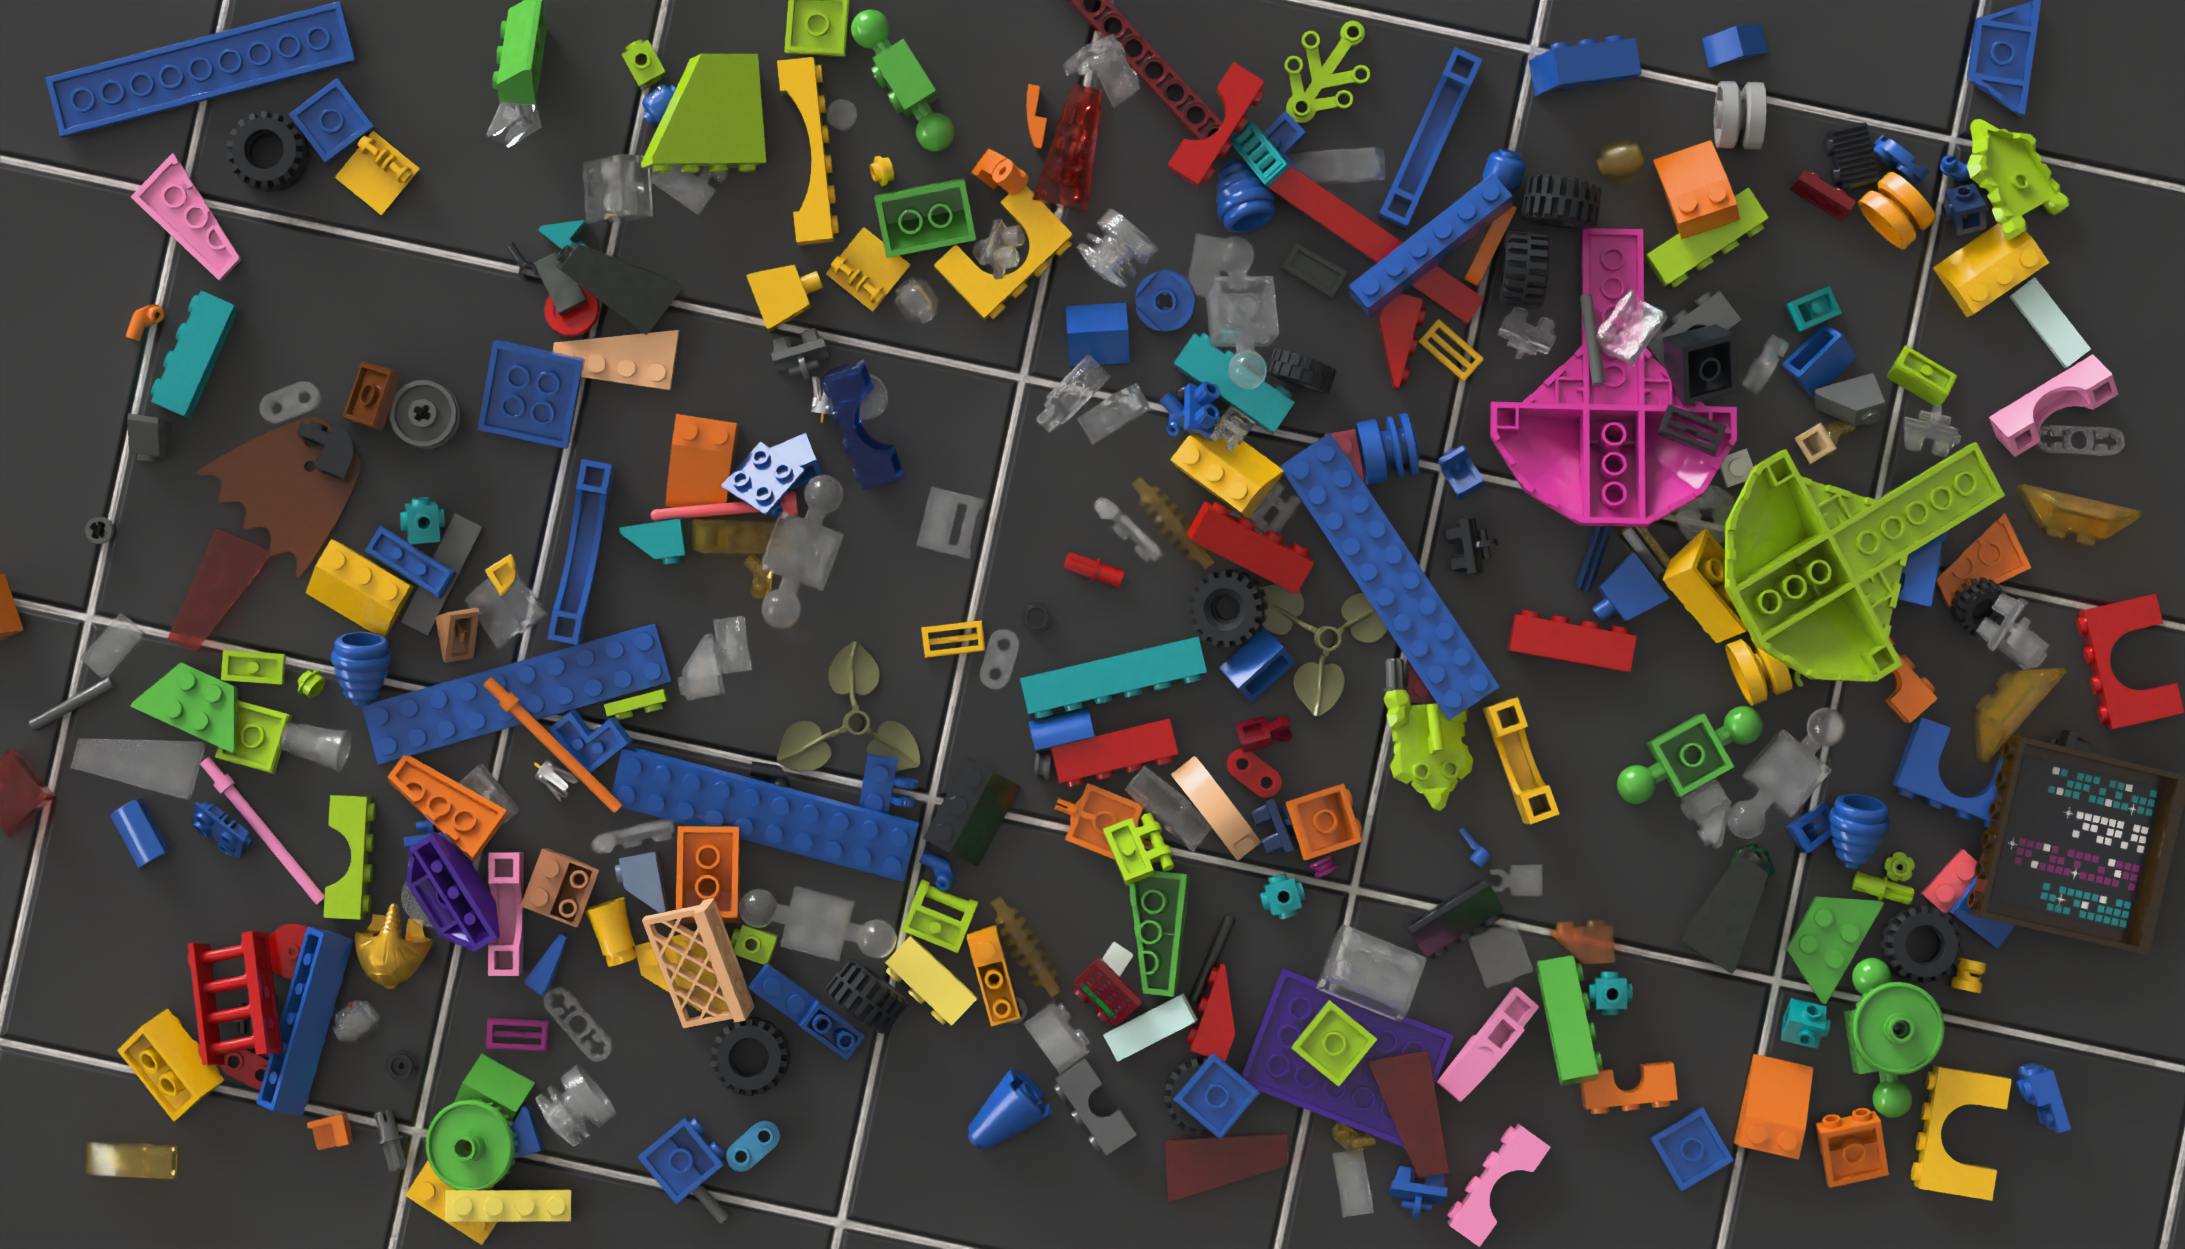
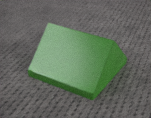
(496, 1084)

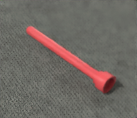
(788, 501)

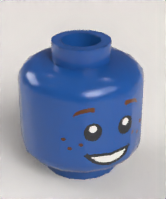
(657, 103)

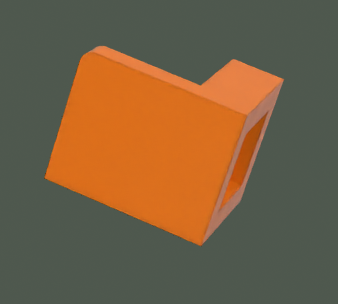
(331, 1131)

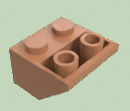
(560, 887)

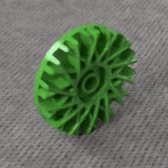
(1920, 1034)
(490, 1140)

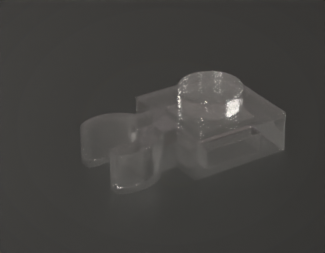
(1522, 880)

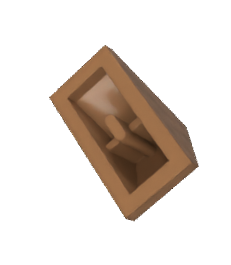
(457, 634)

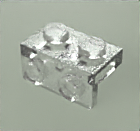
(1630, 328)

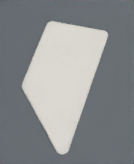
(1117, 958)

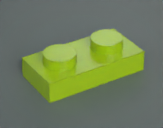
(253, 667)
(649, 701)

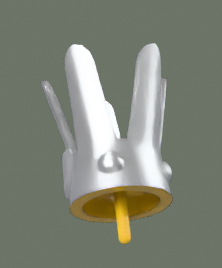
(820, 404)
(551, 776)

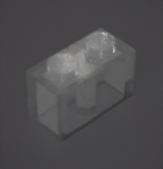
(1057, 1036)

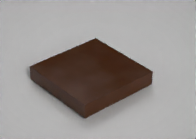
(372, 395)

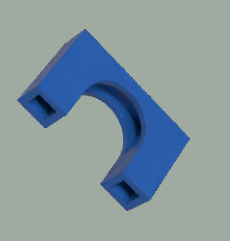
(1920, 774)

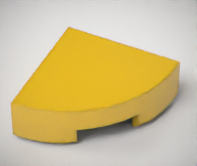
(503, 574)

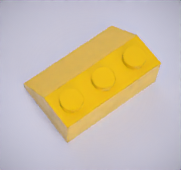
(1989, 268)
(1234, 477)
(1699, 583)
(358, 588)
(170, 1064)

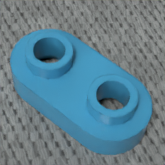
(753, 1146)

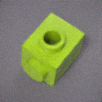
(644, 63)
(754, 944)

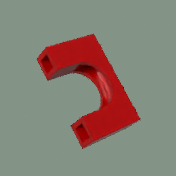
(2101, 630)

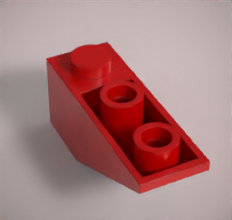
(1397, 328)
(1216, 1023)

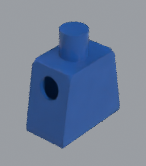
(1628, 591)

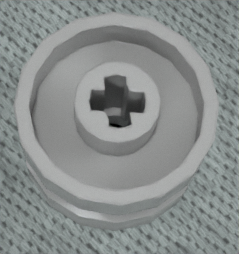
(1740, 115)

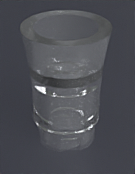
(317, 744)

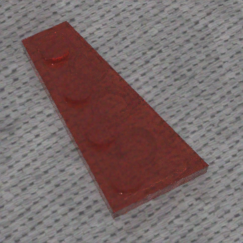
(1070, 160)
(220, 580)
(1412, 1102)
(1209, 1162)

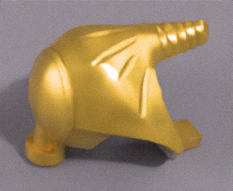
(384, 952)

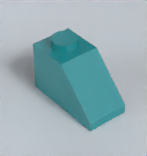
(659, 539)

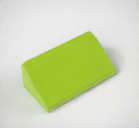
(1922, 376)

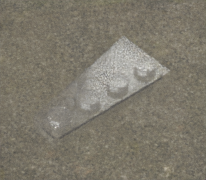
(149, 764)

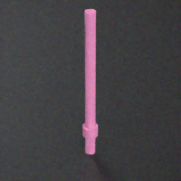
(225, 785)

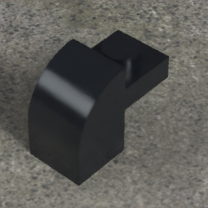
(338, 451)

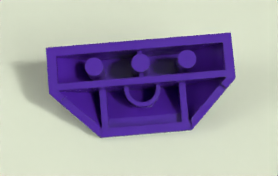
(452, 893)

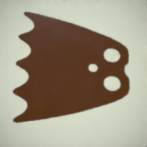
(279, 492)

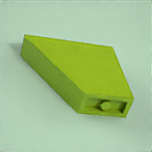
(712, 118)

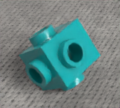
(429, 529)
(1270, 896)
(1599, 988)
(1805, 1023)

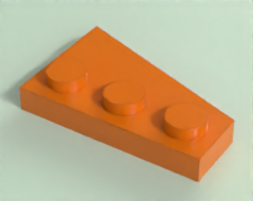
(1991, 556)

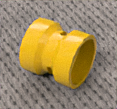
(1969, 975)

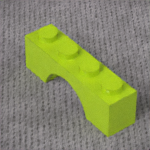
(352, 819)

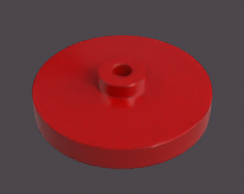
(575, 322)
(285, 948)

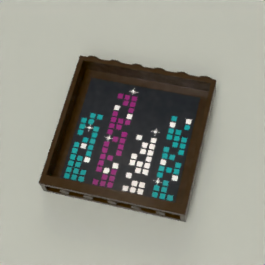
(2078, 844)

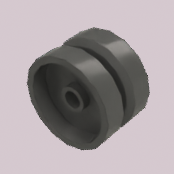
(408, 409)

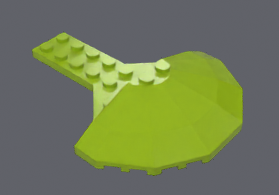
(1825, 566)

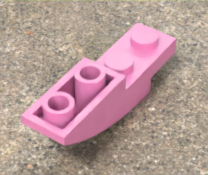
(1489, 1045)

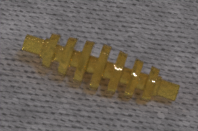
(1165, 514)
(1025, 946)

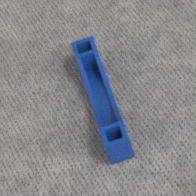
(1429, 138)
(583, 550)

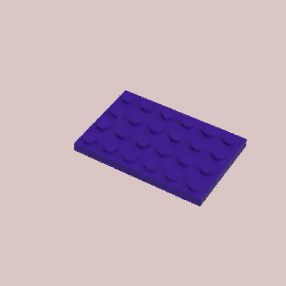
(1358, 1101)

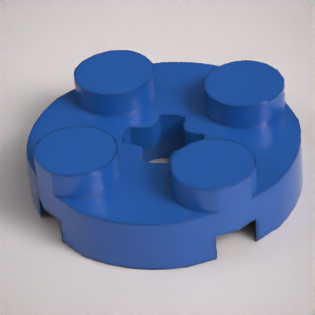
(1893, 154)
(1148, 302)

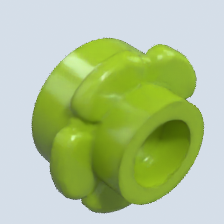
(311, 683)
(1891, 867)

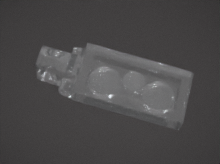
(1072, 393)

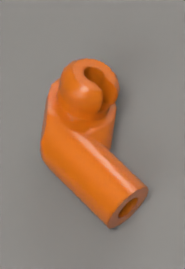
(143, 318)

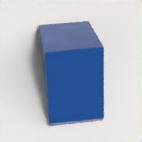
(1734, 45)
(1810, 829)
(528, 1133)

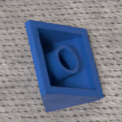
(1098, 331)

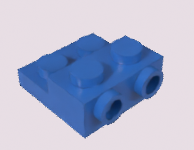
(2041, 1089)
(682, 1159)

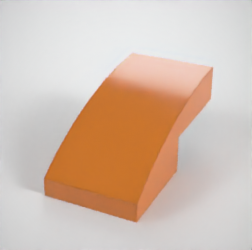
(1036, 124)

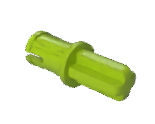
(1882, 888)

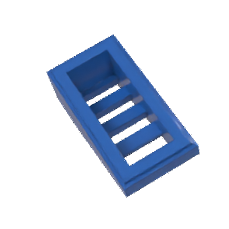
(545, 970)

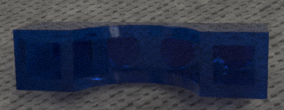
(873, 461)

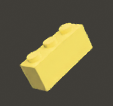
(930, 981)

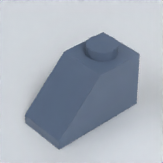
(643, 879)

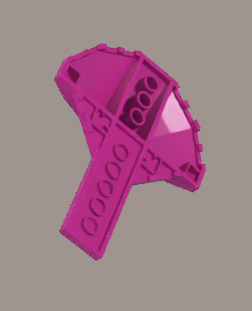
(1598, 446)

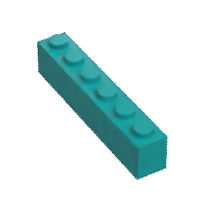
(1112, 676)

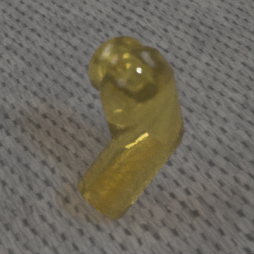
(1838, 429)
(762, 579)
(1350, 1139)

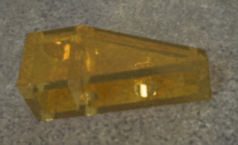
(731, 535)

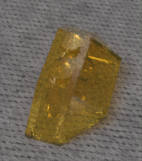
(2075, 515)
(2010, 706)

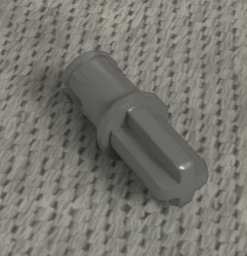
(1394, 675)
(390, 1141)

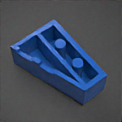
(1585, 64)
(1920, 574)

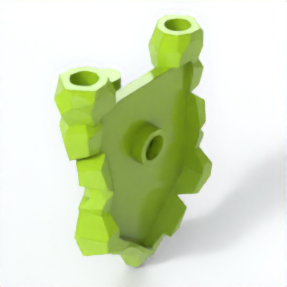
(2012, 175)
(1427, 747)

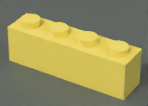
(508, 1205)

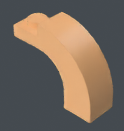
(1216, 808)

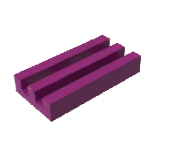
(544, 1035)

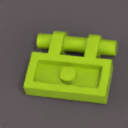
(1129, 852)

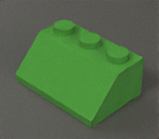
(521, 53)
(925, 217)

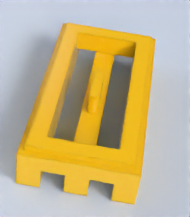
(1441, 358)
(978, 636)

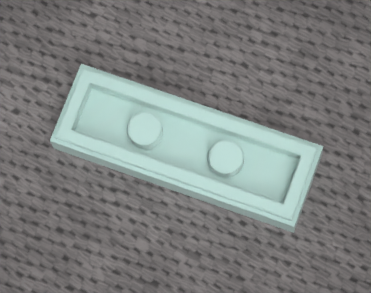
(2049, 322)
(1150, 1027)

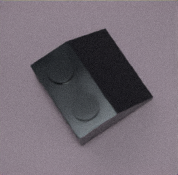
(1701, 363)

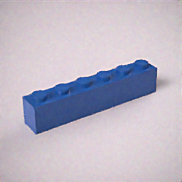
(1431, 245)
(305, 1021)

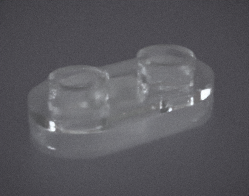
(290, 401)
(999, 659)

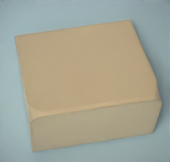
(1815, 443)

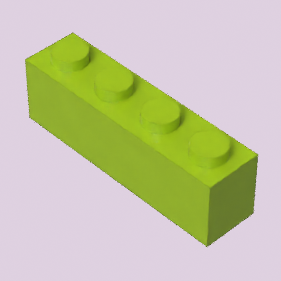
(1678, 256)

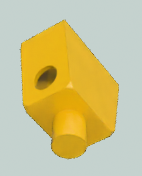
(782, 293)

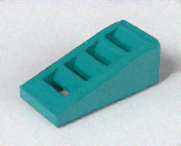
(1247, 141)

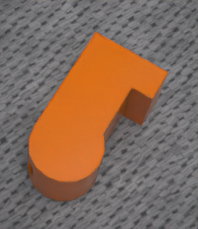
(998, 170)

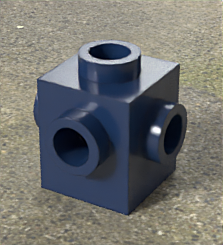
(1965, 209)

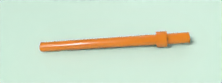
(510, 703)

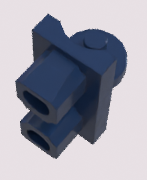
(1269, 814)

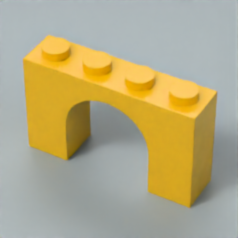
(1046, 238)
(1530, 793)
(1947, 1091)

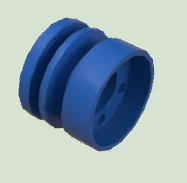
(1387, 448)

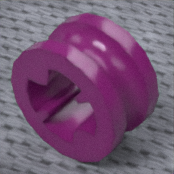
(1323, 866)

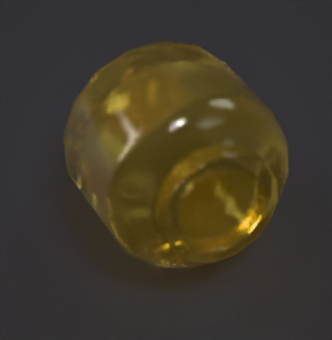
(1621, 160)

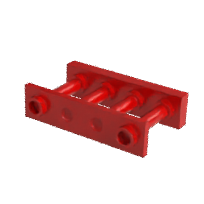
(261, 992)

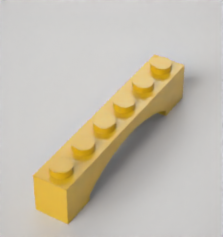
(800, 81)

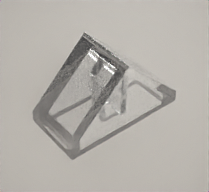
(514, 123)

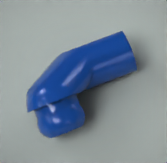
(1954, 169)
(1174, 408)
(942, 869)

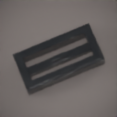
(1688, 441)

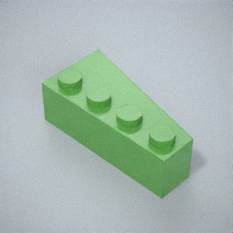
(1159, 927)

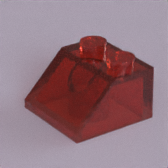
(20, 792)

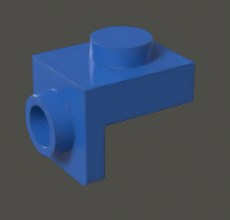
(1460, 472)

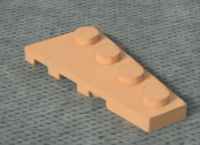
(627, 358)

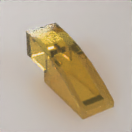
(132, 1160)

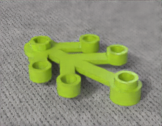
(1322, 75)

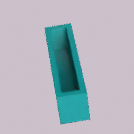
(194, 354)
(1205, 363)

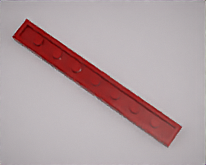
(1371, 240)

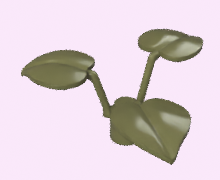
(850, 672)
(1321, 683)

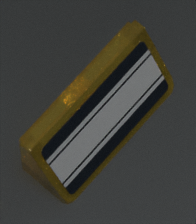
(1647, 549)

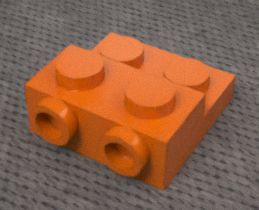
(1324, 821)
(1852, 1147)

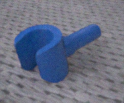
(1480, 856)

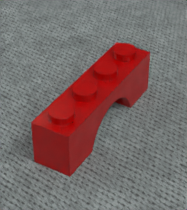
(1196, 157)

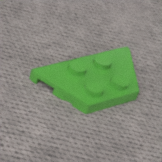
(194, 704)
(1830, 939)

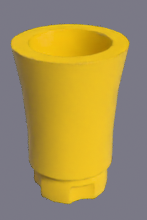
(613, 930)

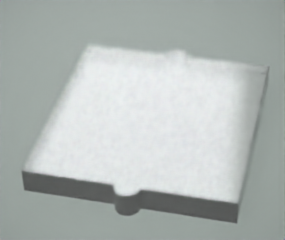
(1500, 954)

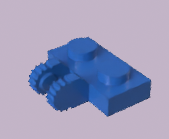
(879, 783)

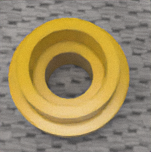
(882, 170)

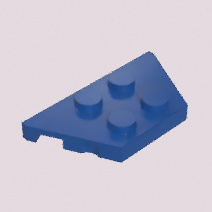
(2004, 54)

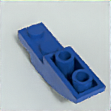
(806, 1011)

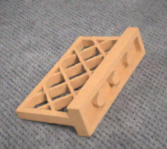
(722, 958)

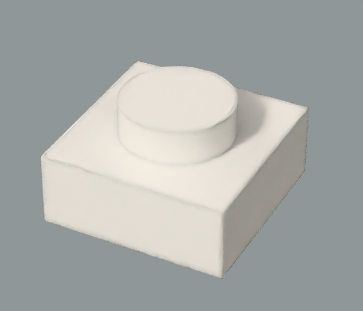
(1736, 468)

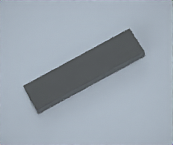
(453, 553)

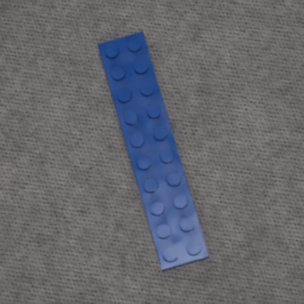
(200, 69)
(1389, 576)
(542, 683)
(765, 813)

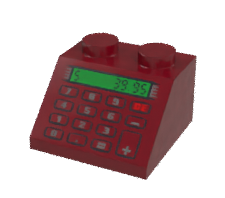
(1107, 992)

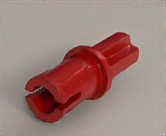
(1094, 569)

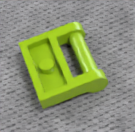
(935, 925)

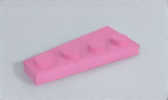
(180, 209)

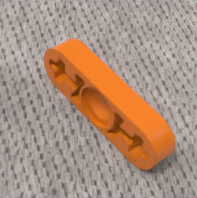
(1488, 247)

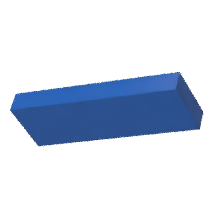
(410, 562)

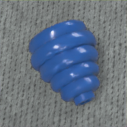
(1243, 198)
(361, 665)
(1857, 827)

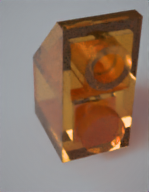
(1587, 943)

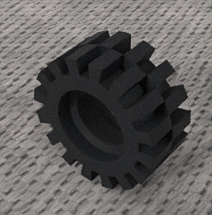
(1969, 598)

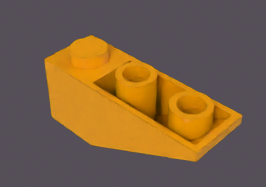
(993, 975)

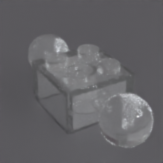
(1241, 312)
(802, 551)
(1786, 773)
(817, 923)

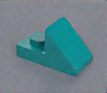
(564, 233)
(1813, 309)

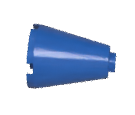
(1008, 1111)

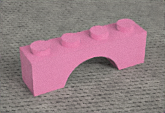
(2083, 385)
(507, 889)
(1519, 1152)

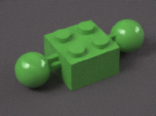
(905, 78)
(1690, 755)
(1891, 1096)

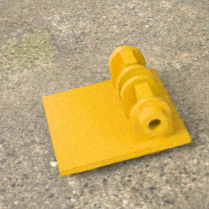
(377, 172)
(866, 270)

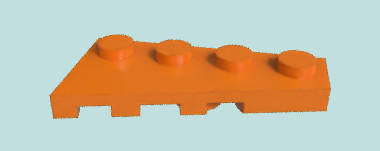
(451, 807)

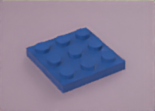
(530, 394)

